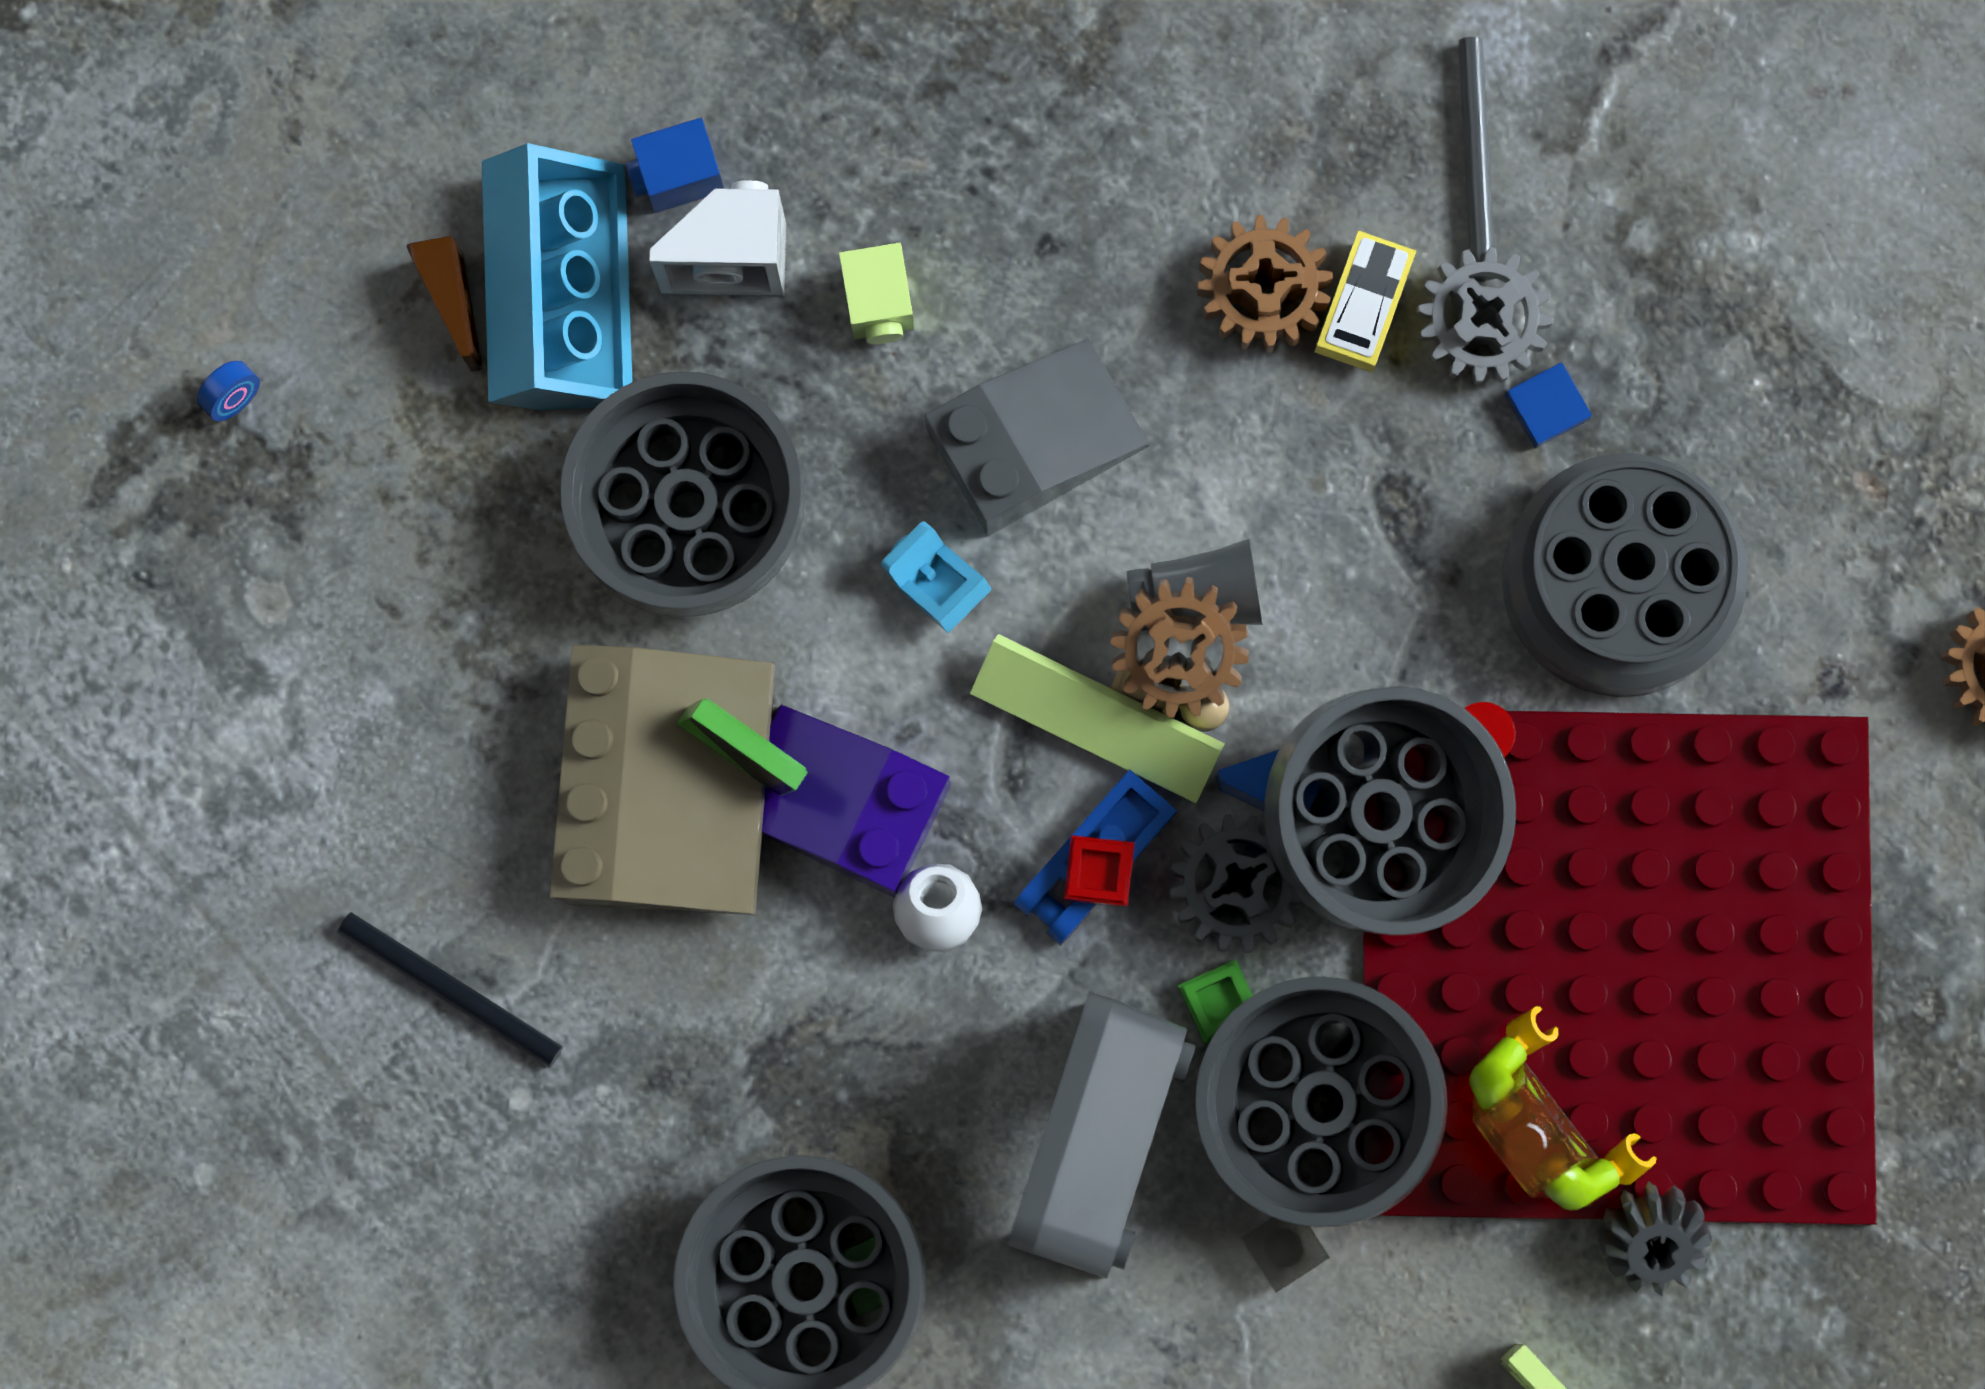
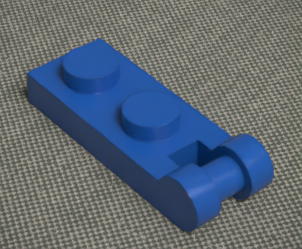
(1126, 814)

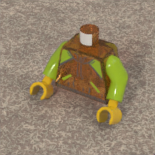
(1534, 1132)

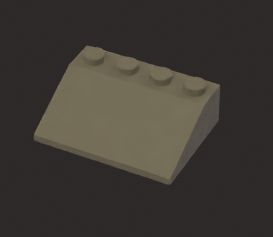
(644, 803)

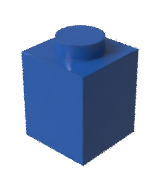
(674, 165)

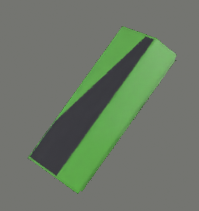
(742, 747)

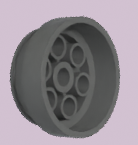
(614, 451)
(1548, 602)
(1460, 778)
(1235, 1090)
(753, 1204)

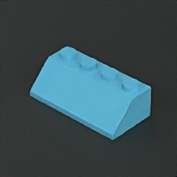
(555, 278)

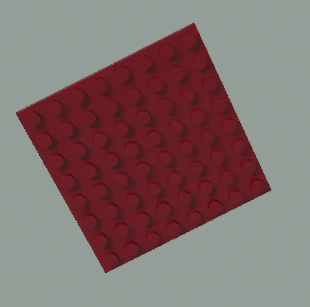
(1697, 940)

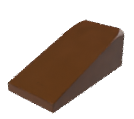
(446, 279)

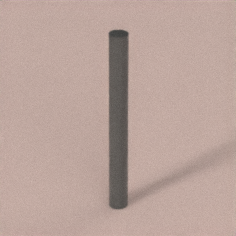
(1476, 147)

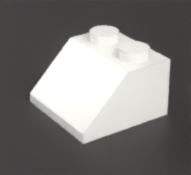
(726, 245)

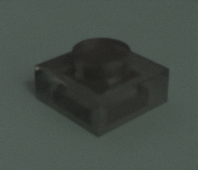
(1283, 1251)

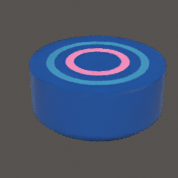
(228, 390)

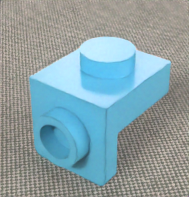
(934, 577)

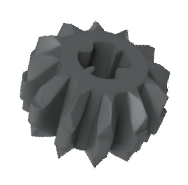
(1630, 1233)

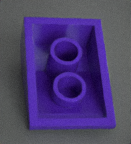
(857, 805)

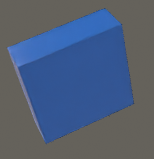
(1548, 405)

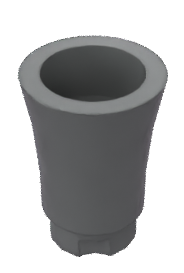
(1226, 568)

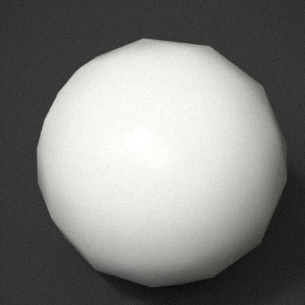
(937, 907)

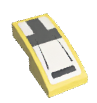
(1365, 301)

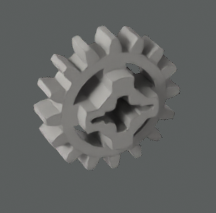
(1468, 292)

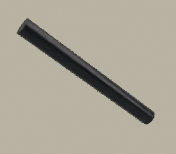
(450, 989)

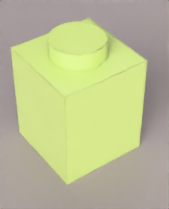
(877, 293)

